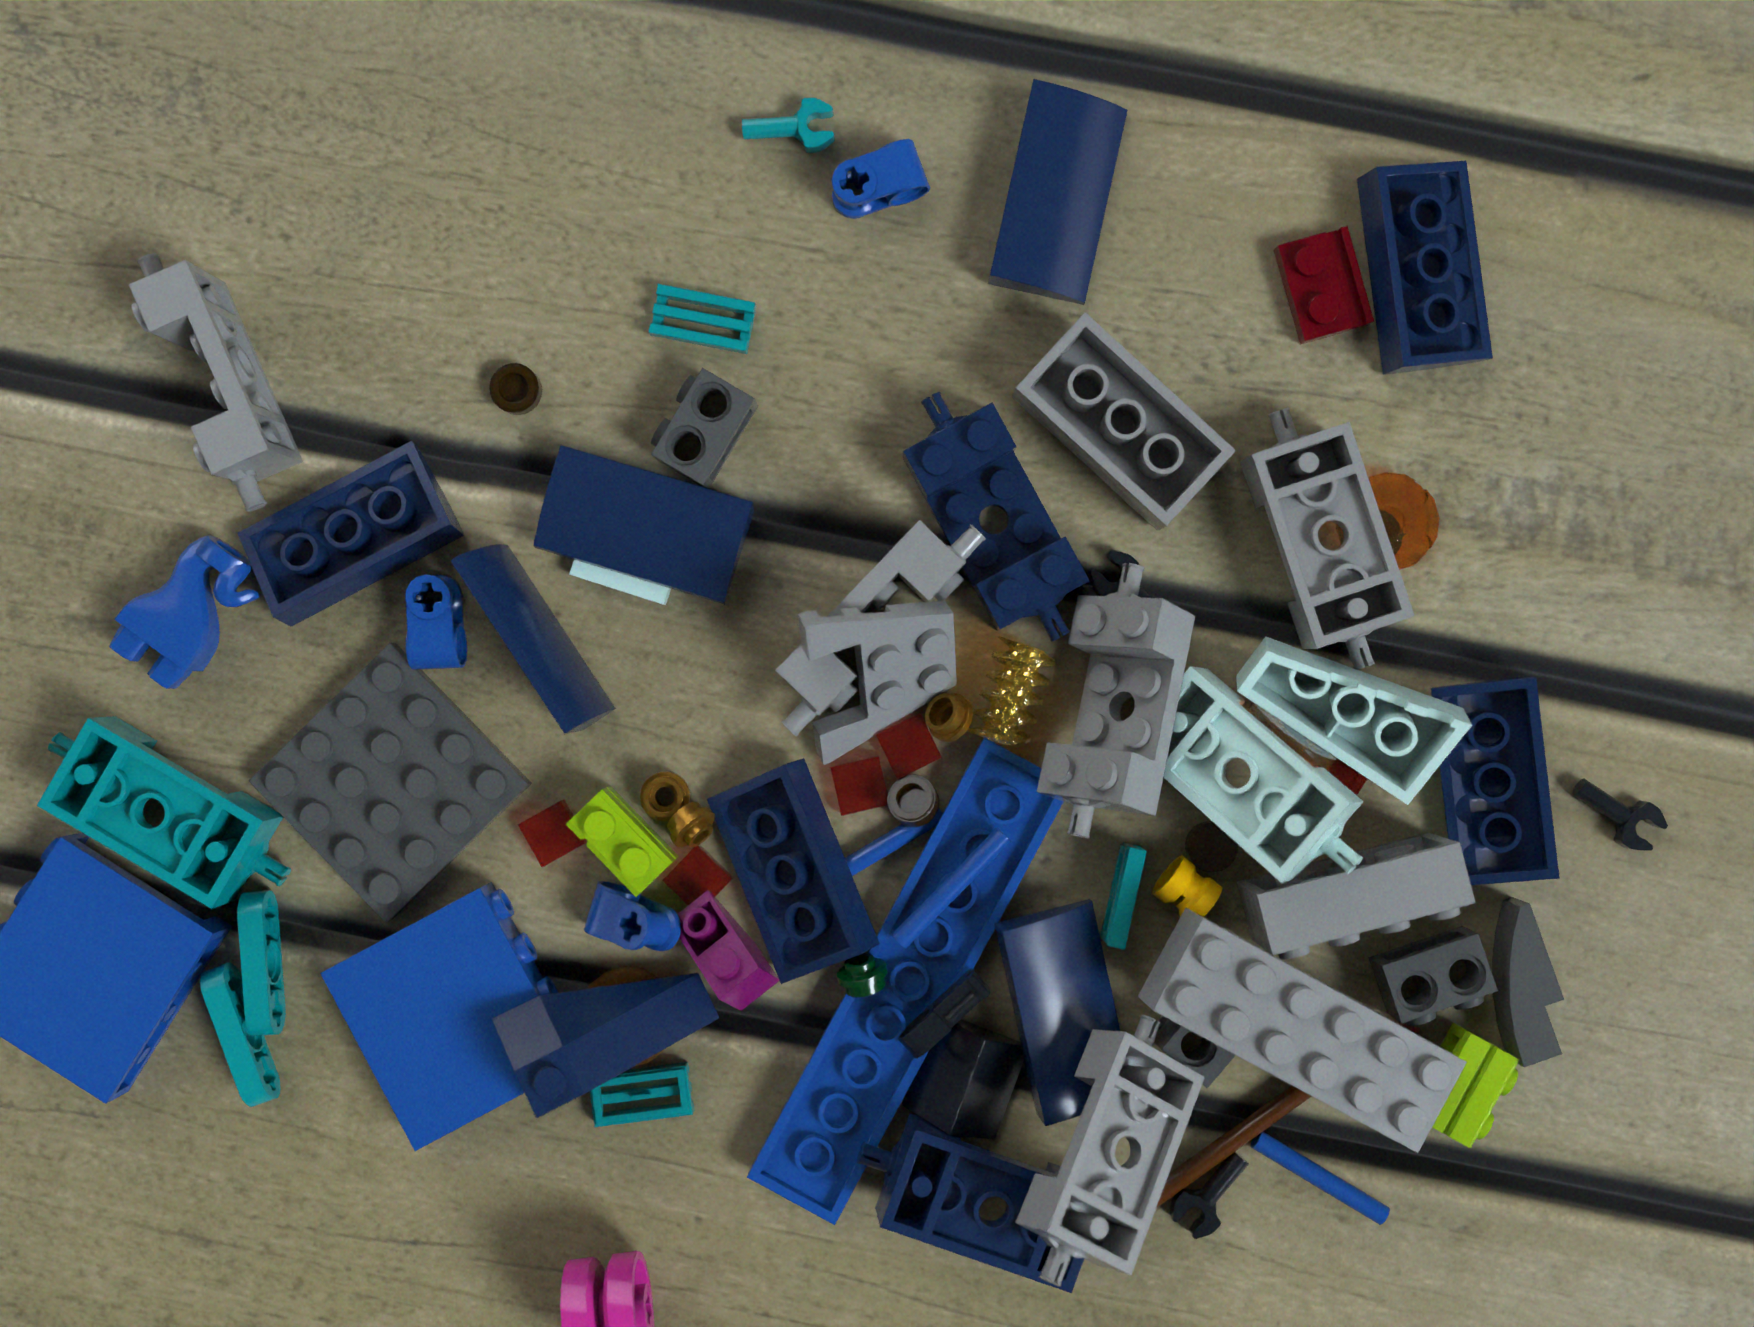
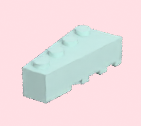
(1359, 718)

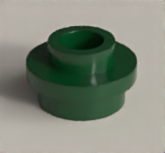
(862, 975)

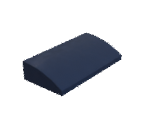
(1058, 193)
(1424, 266)
(643, 524)
(349, 535)
(534, 636)
(1499, 783)
(793, 871)
(1057, 999)

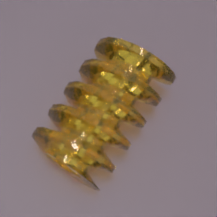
(1012, 693)

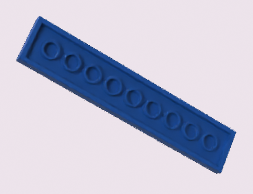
(859, 1063)

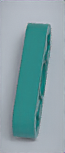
(261, 963)
(245, 1054)

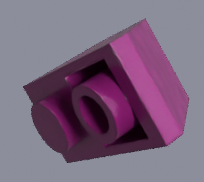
(725, 952)

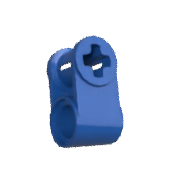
(886, 178)
(435, 629)
(631, 920)

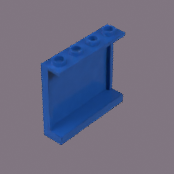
(96, 967)
(427, 1010)

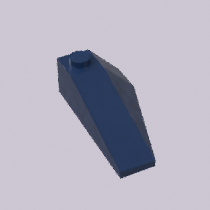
(590, 1035)

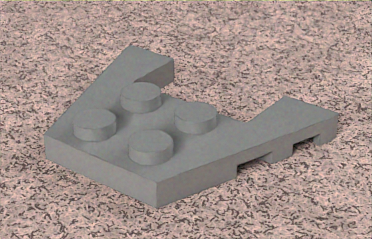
(900, 663)

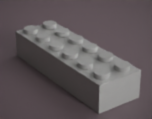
(1301, 1030)

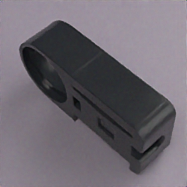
(944, 1013)

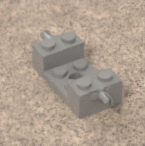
(200, 315)
(1316, 482)
(924, 567)
(1136, 653)
(1095, 1203)

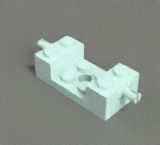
(1287, 806)

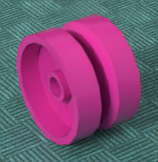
(607, 1296)

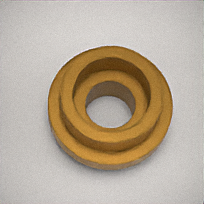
(949, 716)
(649, 792)
(691, 825)

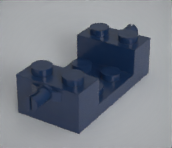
(973, 466)
(936, 1196)

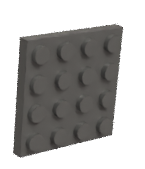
(390, 782)

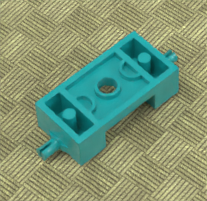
(206, 837)

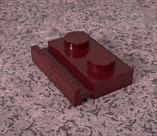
(1323, 285)

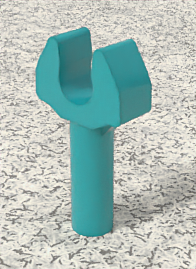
(794, 126)

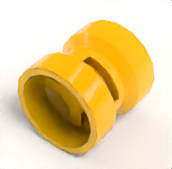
(1186, 888)

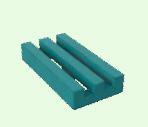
(661, 310)
(1123, 895)
(682, 1088)

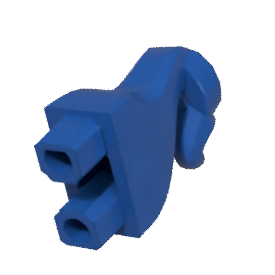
(182, 614)

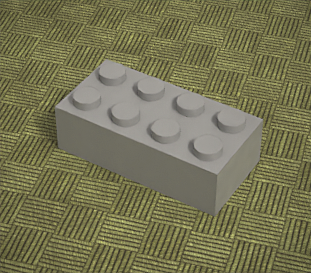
(1122, 422)
(1383, 892)

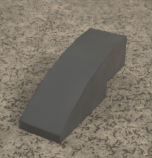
(1524, 985)

